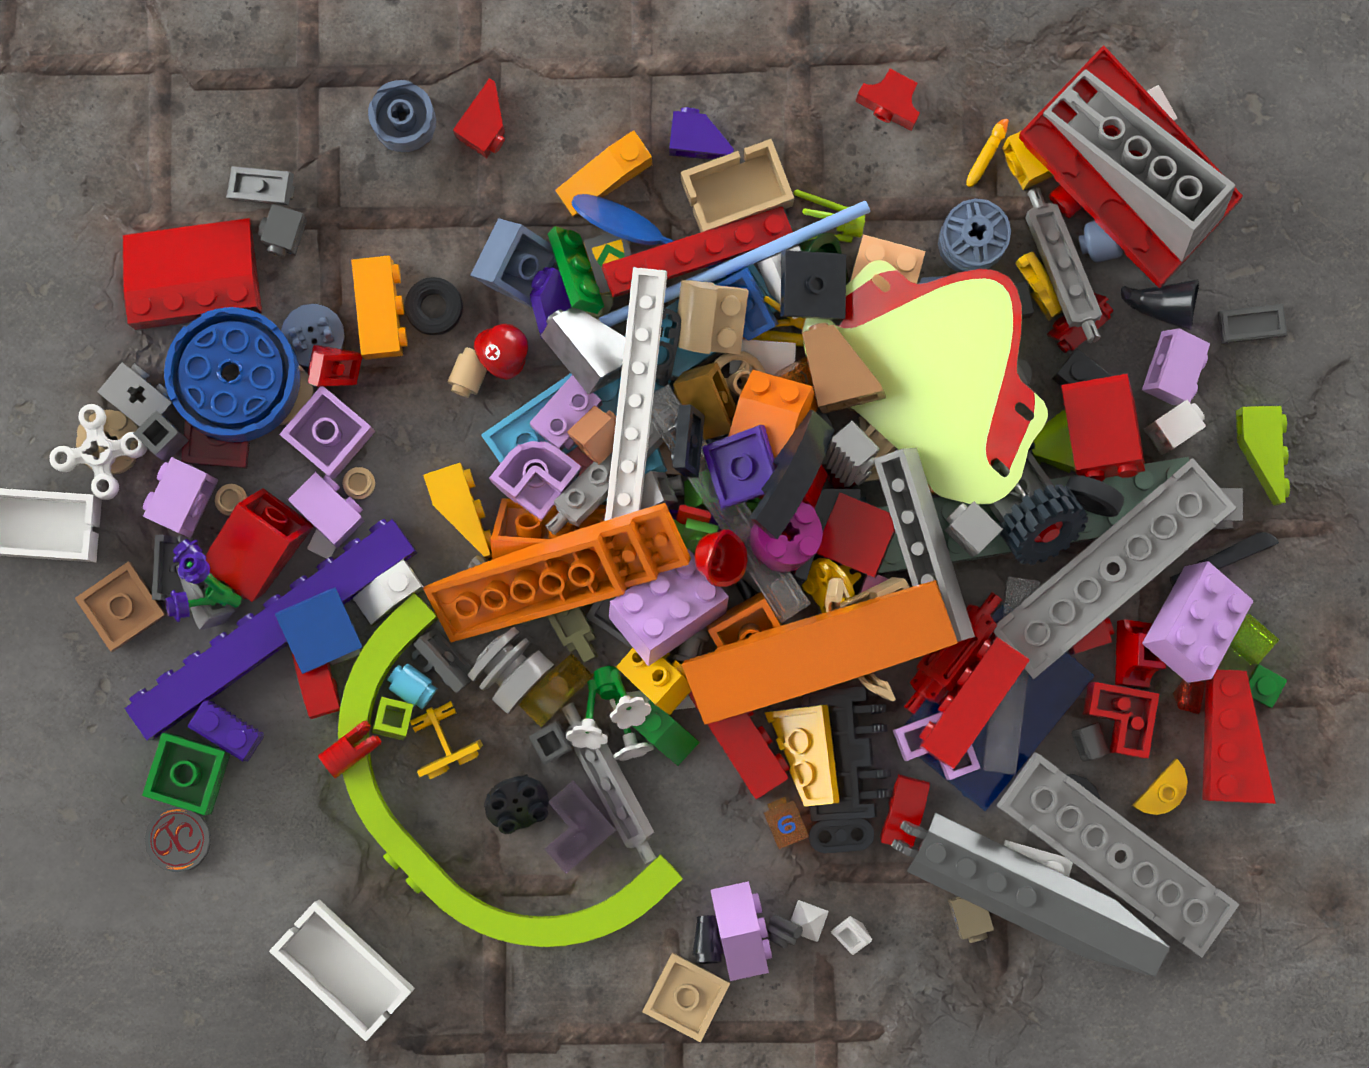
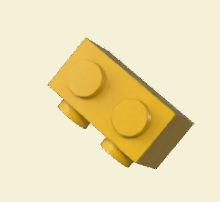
(661, 681)

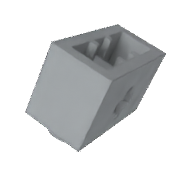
(120, 392)

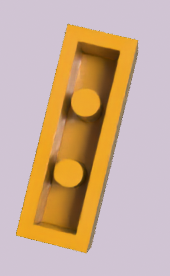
(378, 307)

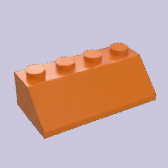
(518, 528)

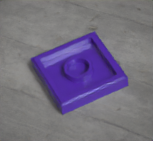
(740, 465)

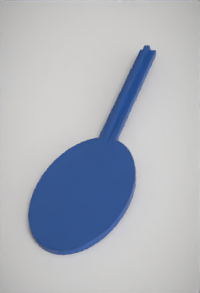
(621, 221)

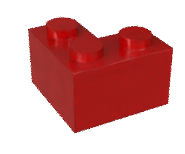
(1132, 715)

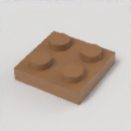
(120, 606)

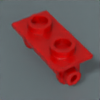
(1073, 336)

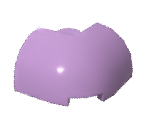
(535, 476)

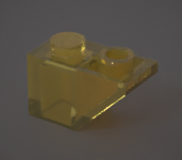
(555, 690)

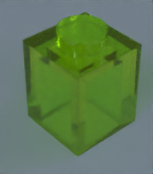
(1253, 640)

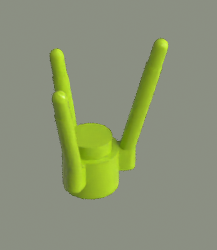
(849, 230)

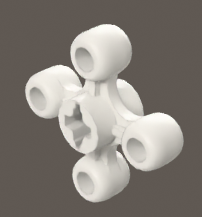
(83, 455)

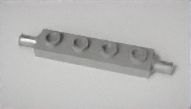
(1063, 265)
(590, 490)
(614, 791)

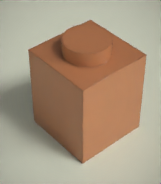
(595, 434)

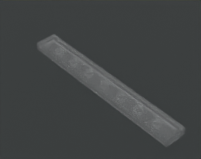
(778, 587)

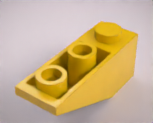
(454, 500)

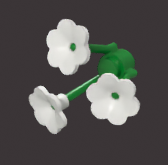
(628, 712)

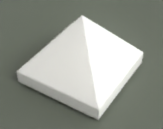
(810, 918)
(852, 934)

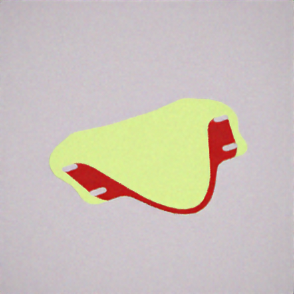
(947, 375)

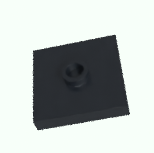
(813, 285)

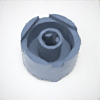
(384, 116)

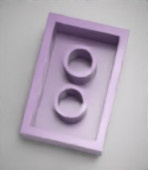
(667, 610)
(1198, 622)

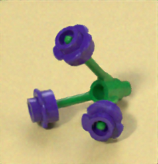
(196, 570)

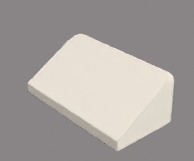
(771, 355)

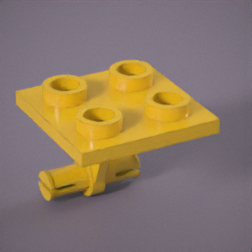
(462, 755)

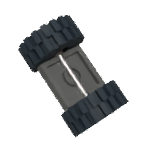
(1036, 514)

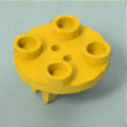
(819, 575)

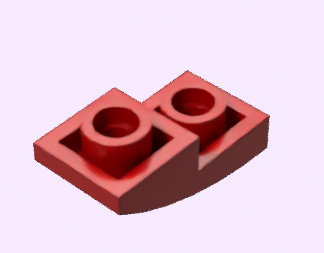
(318, 690)
(905, 805)

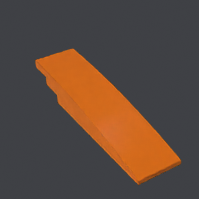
(559, 573)
(819, 652)

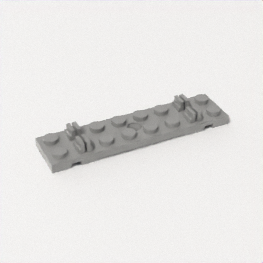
(1141, 545)
(1092, 833)

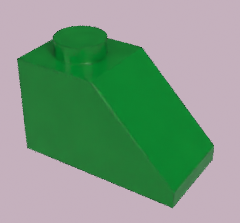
(667, 734)

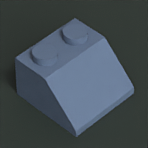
(512, 260)

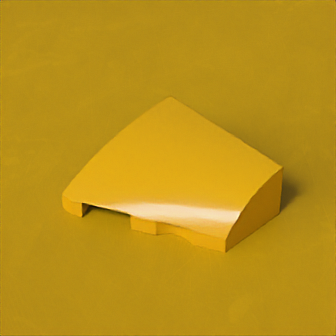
(1038, 278)

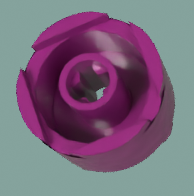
(790, 555)

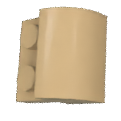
(711, 317)

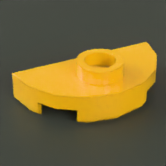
(1165, 791)

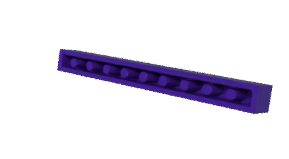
(261, 635)

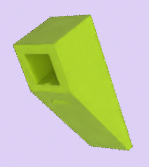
(1261, 441)

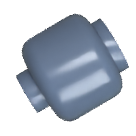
(1098, 244)

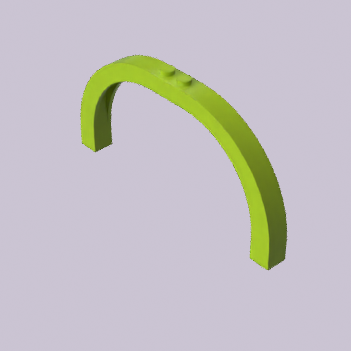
(424, 873)

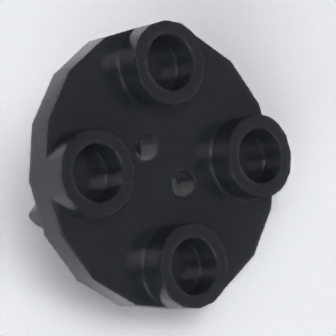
(516, 803)

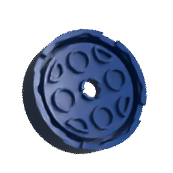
(251, 402)

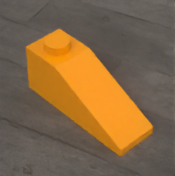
(607, 170)

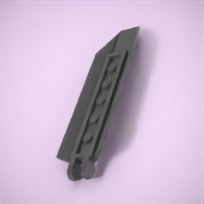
(1031, 895)

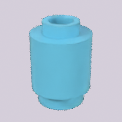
(411, 685)

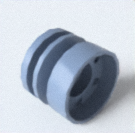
(967, 252)

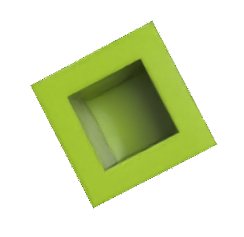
(392, 718)

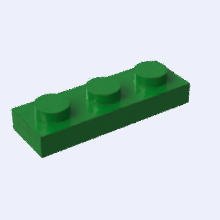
(575, 270)

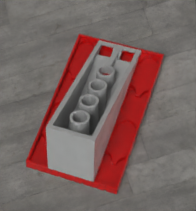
(1130, 166)

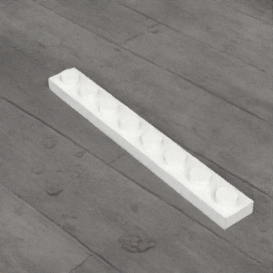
(636, 392)

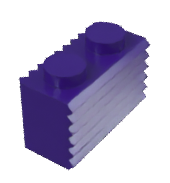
(226, 730)

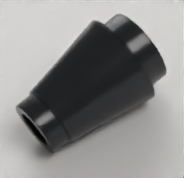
(707, 941)

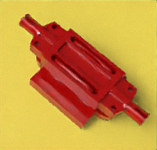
(943, 668)

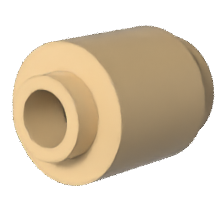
(467, 374)

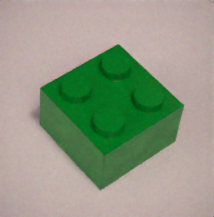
(186, 773)

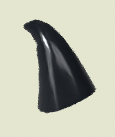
(1168, 304)

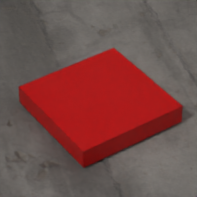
(857, 535)

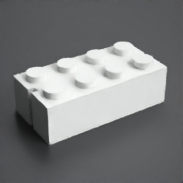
(49, 525)
(342, 970)

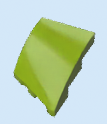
(1054, 444)

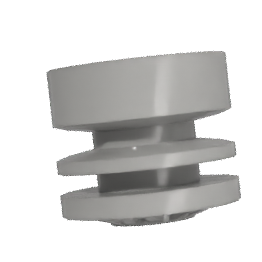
(510, 669)

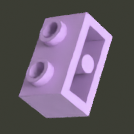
(1176, 366)
(563, 412)
(327, 509)

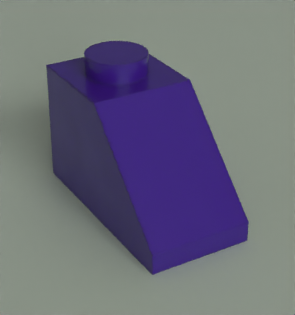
(696, 136)
(548, 296)

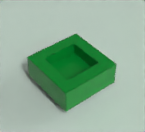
(1266, 685)

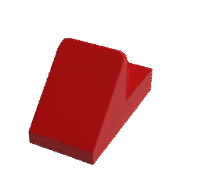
(333, 366)

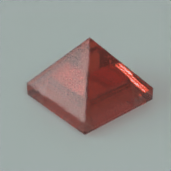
(1189, 696)

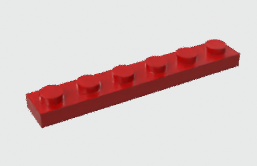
(700, 249)

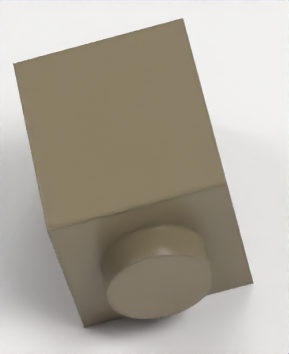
(970, 920)

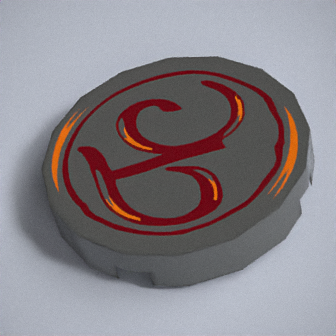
(177, 839)

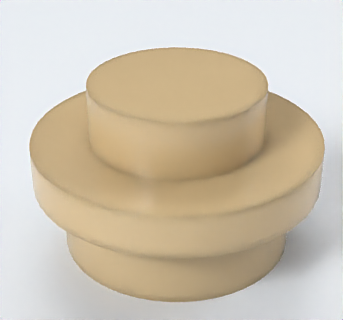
(359, 483)
(228, 497)

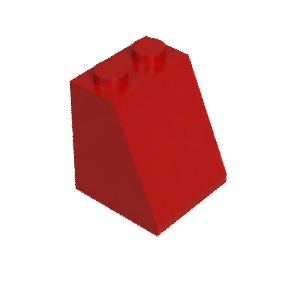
(1103, 427)
(256, 544)

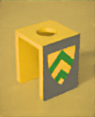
(604, 250)

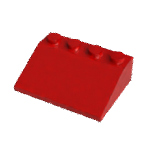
(189, 271)

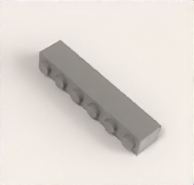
(921, 532)

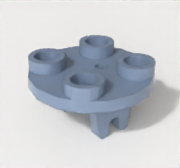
(326, 326)

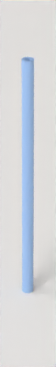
(755, 255)

